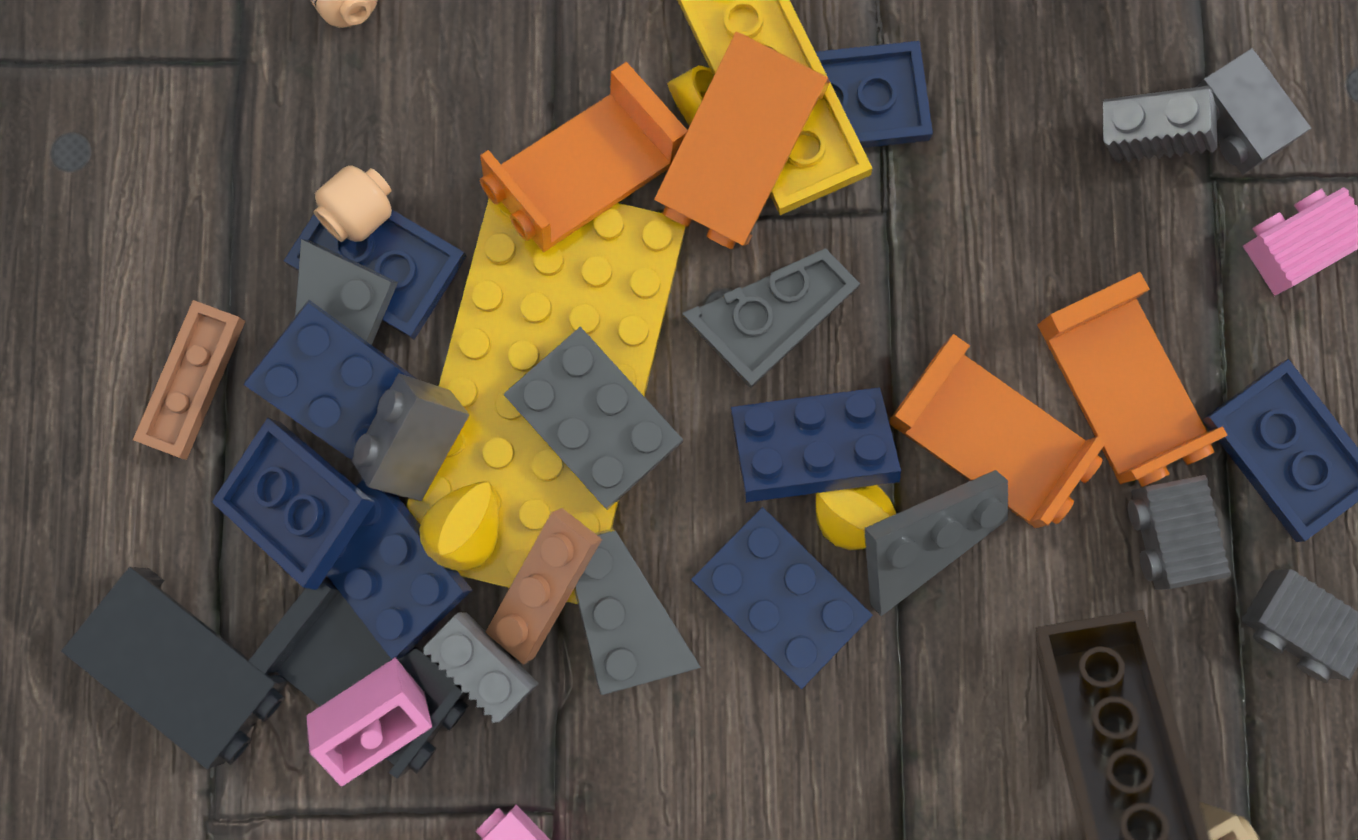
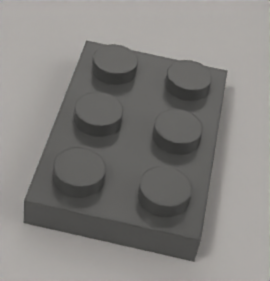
(593, 418)

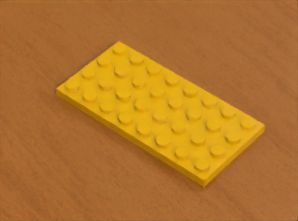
(515, 312)

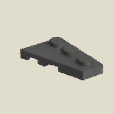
(343, 289)
(769, 318)
(929, 536)
(625, 622)

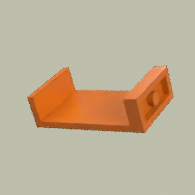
(740, 140)
(586, 162)
(1127, 383)
(987, 426)

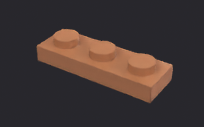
(189, 380)
(543, 585)

